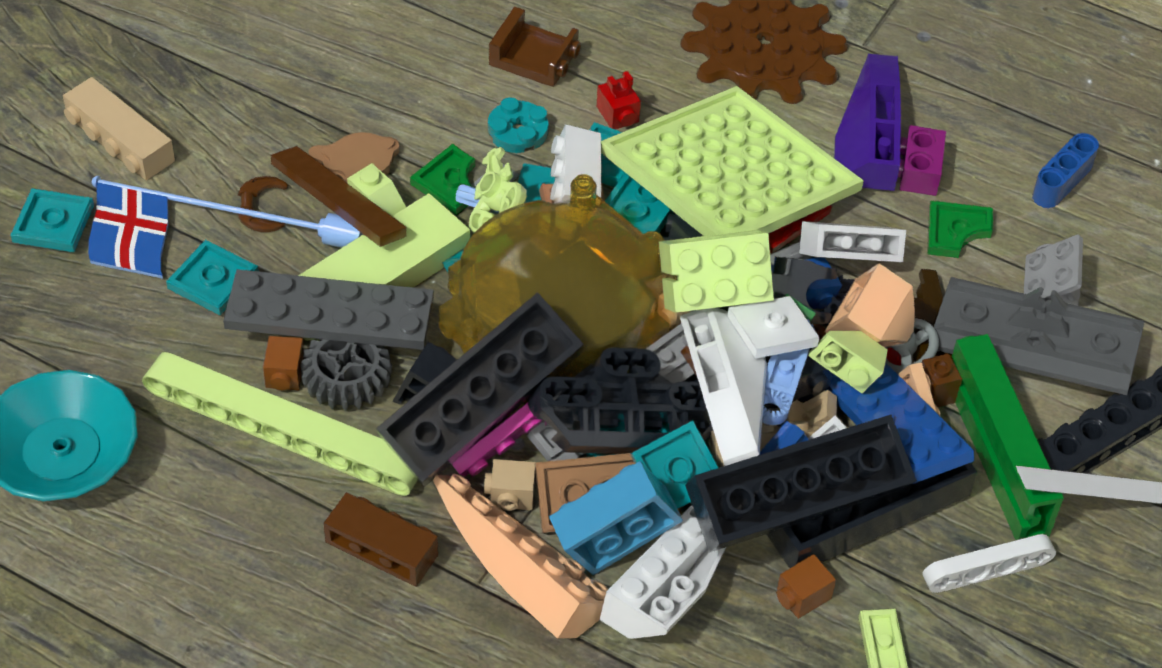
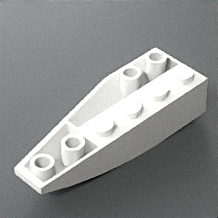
(729, 382)
(662, 582)

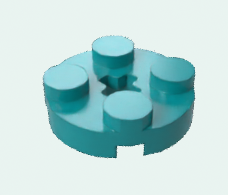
(512, 112)

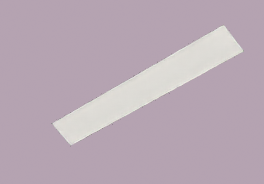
(1090, 484)

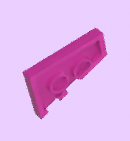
(496, 442)

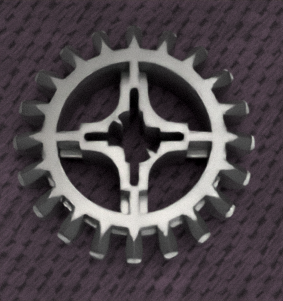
(352, 370)

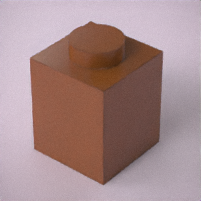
(283, 363)
(805, 586)

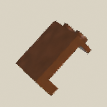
(532, 50)

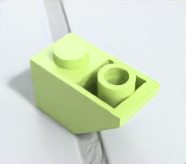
(851, 357)

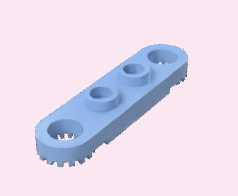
(782, 382)

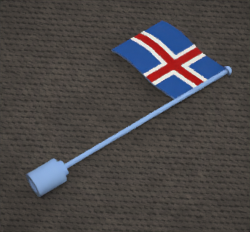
(134, 223)

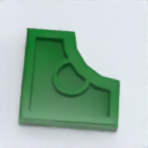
(444, 176)
(955, 225)

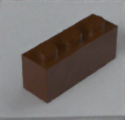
(381, 539)

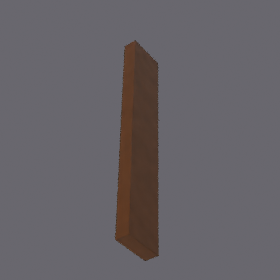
(339, 196)

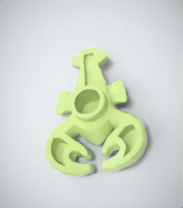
(495, 190)

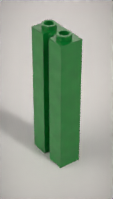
(1002, 437)

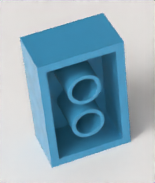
(615, 518)

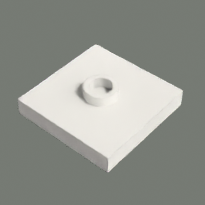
(773, 327)

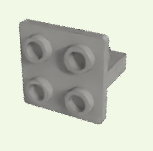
(1057, 269)

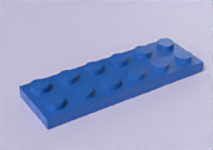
(926, 437)

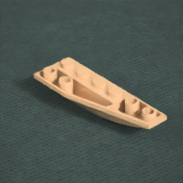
(522, 563)

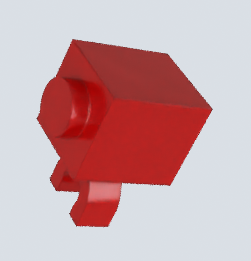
(618, 102)

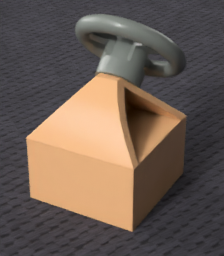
(885, 311)

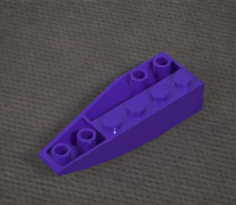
(872, 125)

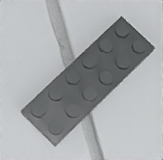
(329, 309)

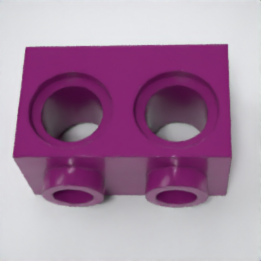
(922, 160)

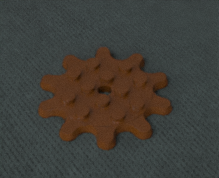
(790, 58)

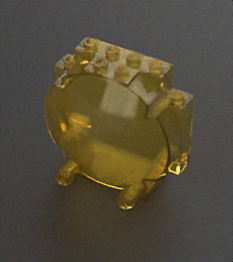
(581, 261)

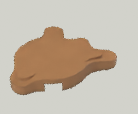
(355, 153)

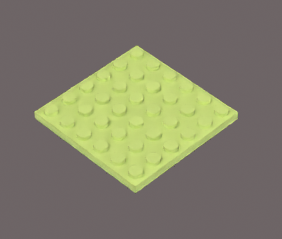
(731, 166)

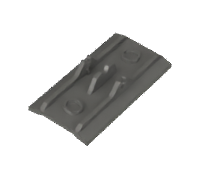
(1042, 334)

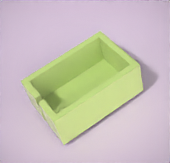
(716, 271)

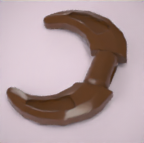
(247, 193)

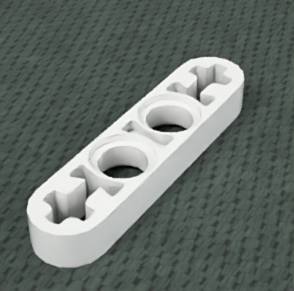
(989, 563)

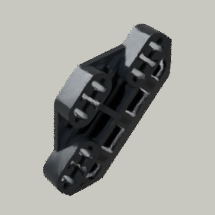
(615, 389)

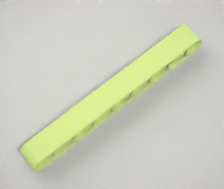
(279, 422)

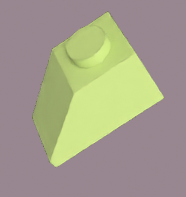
(377, 188)

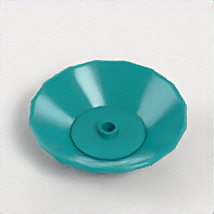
(66, 412)

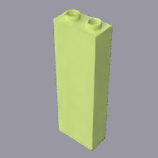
(430, 239)

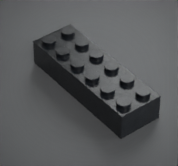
(480, 389)
(799, 483)
(864, 522)

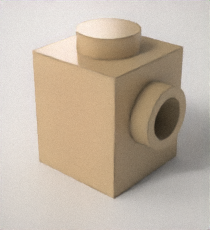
(511, 484)

